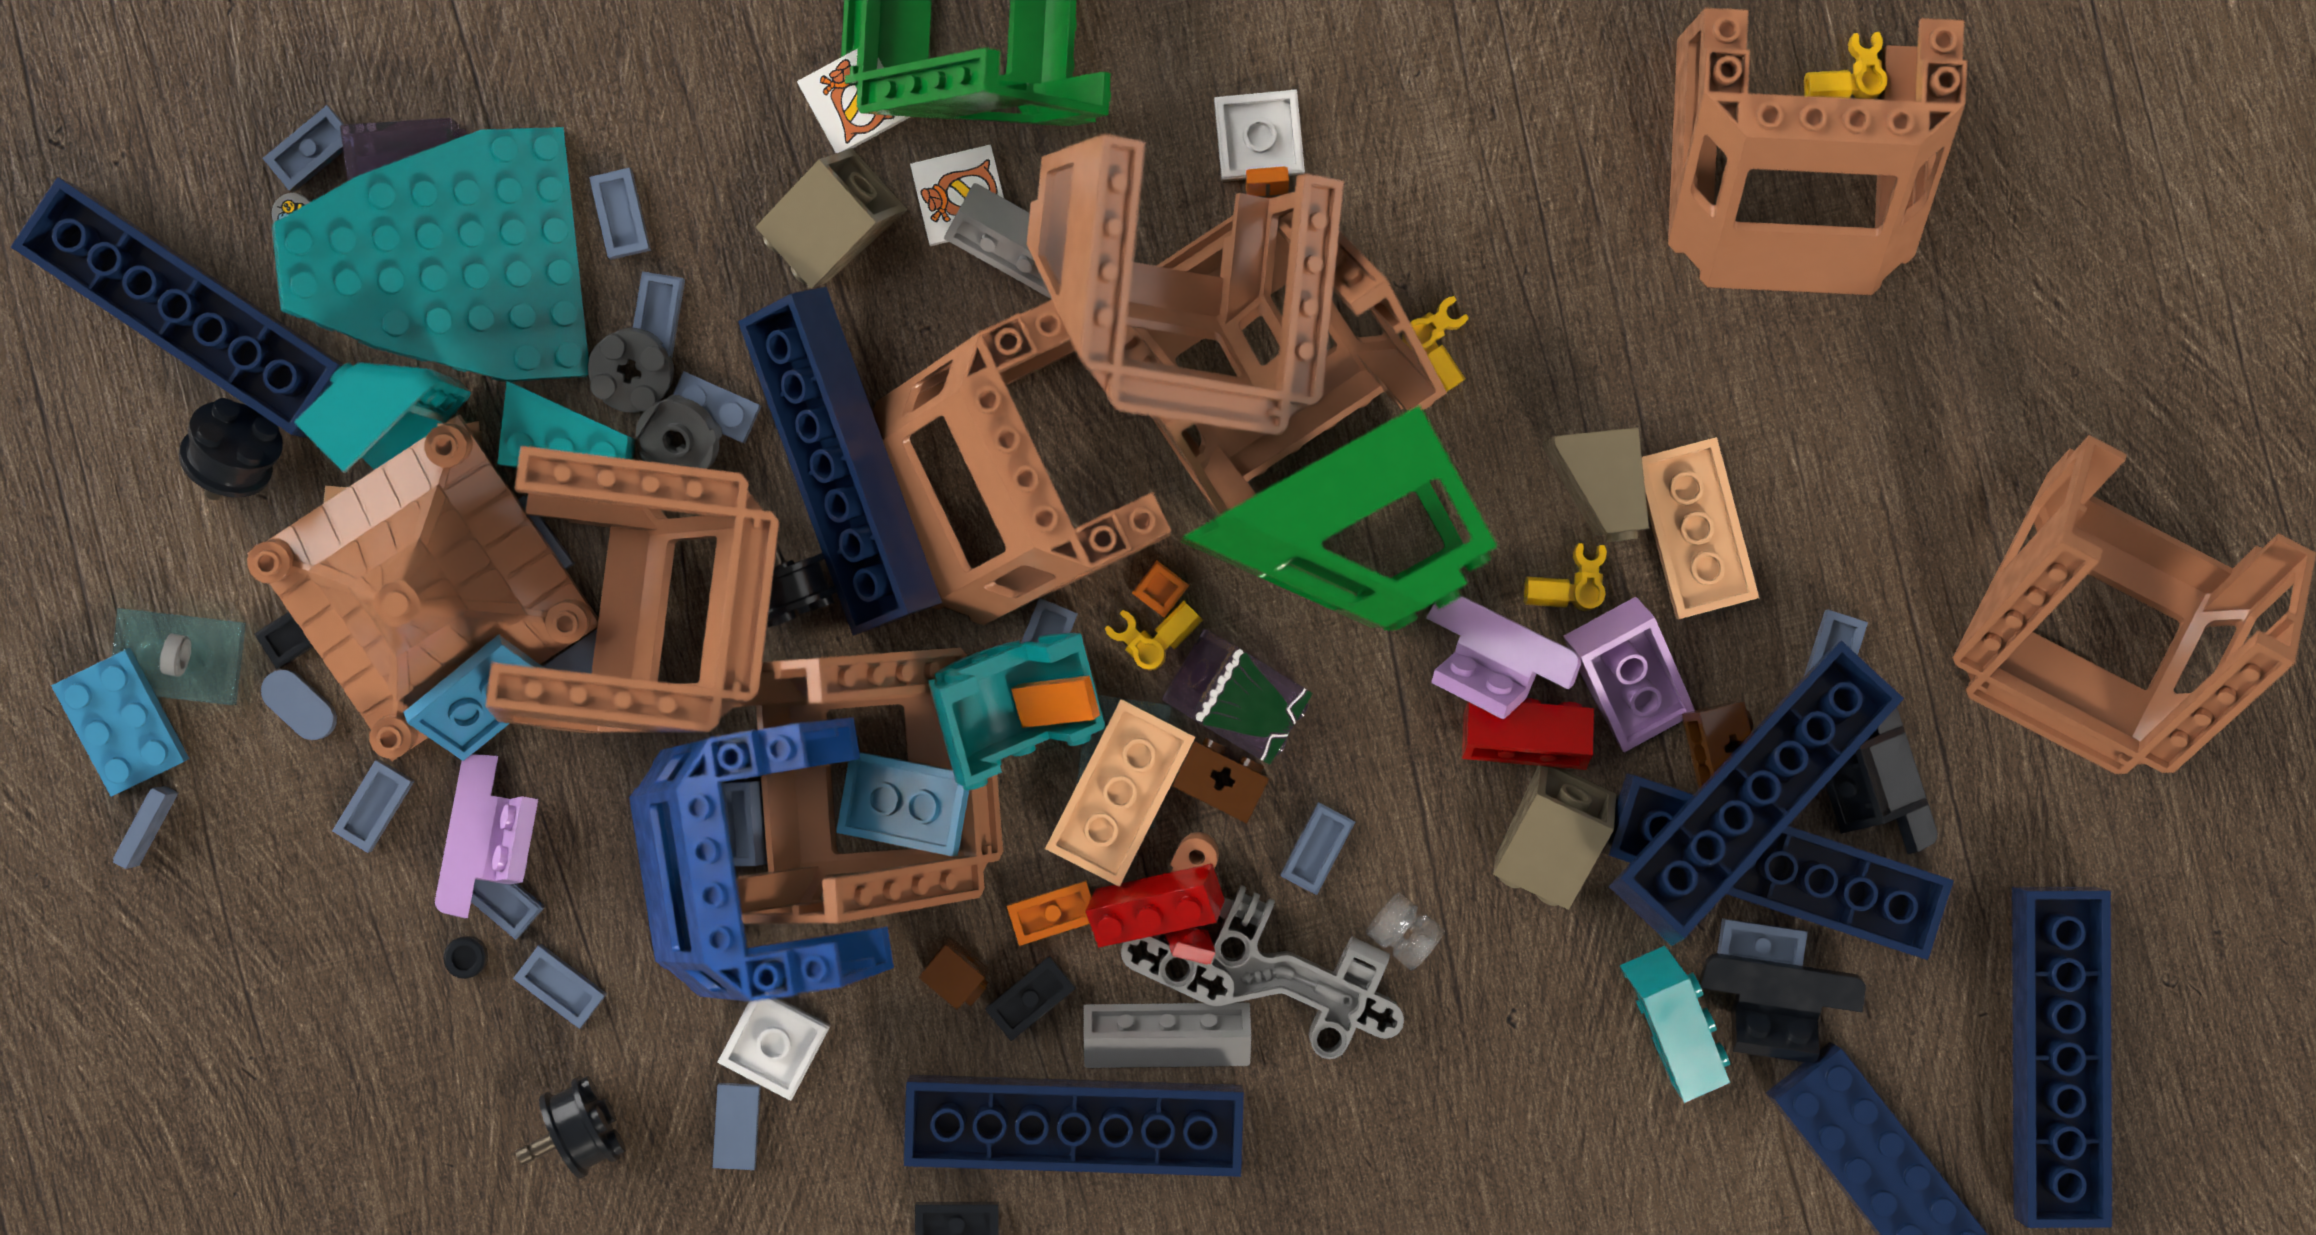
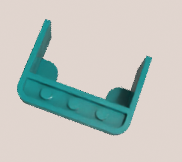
(379, 411)

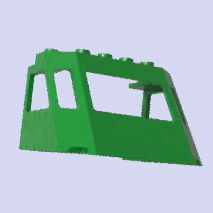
(969, 82)
(1333, 493)

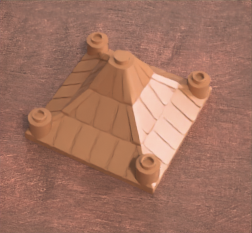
(418, 577)

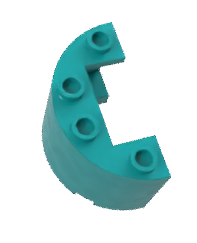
(980, 710)

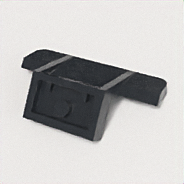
(1882, 786)
(1780, 1003)

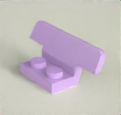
(1497, 658)
(484, 838)

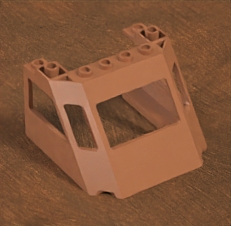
(1807, 134)
(1085, 251)
(1353, 376)
(1038, 536)
(624, 683)
(2085, 704)
(801, 804)

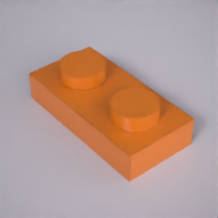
(1050, 912)

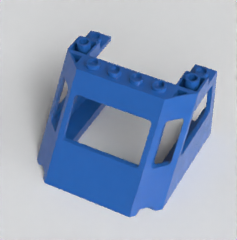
(693, 878)

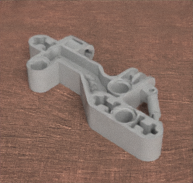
(1254, 974)

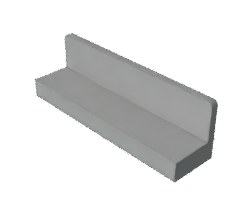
(997, 235)
(1166, 1035)

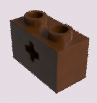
(1711, 730)
(1236, 800)
(955, 974)

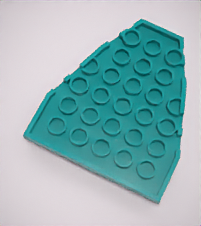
(448, 258)

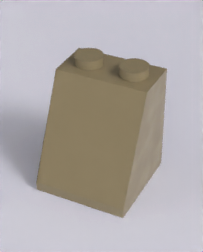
(829, 217)
(1603, 479)
(1556, 836)

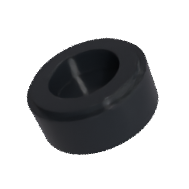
(465, 957)

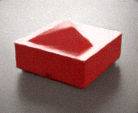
(1192, 945)

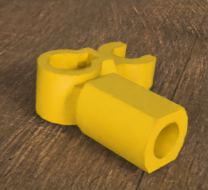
(1865, 82)
(1429, 330)
(1585, 592)
(1172, 631)

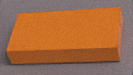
(1055, 701)

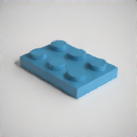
(456, 708)
(120, 722)
(903, 804)

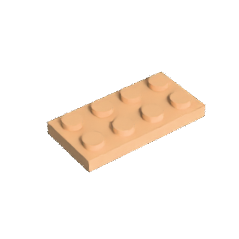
(1697, 529)
(1120, 792)

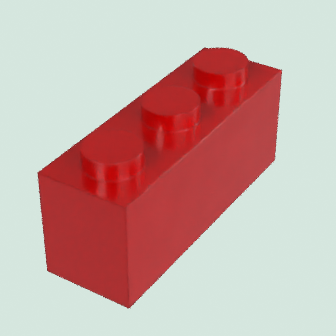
(1531, 735)
(1155, 905)

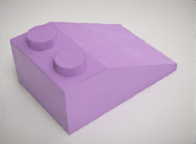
(1630, 673)

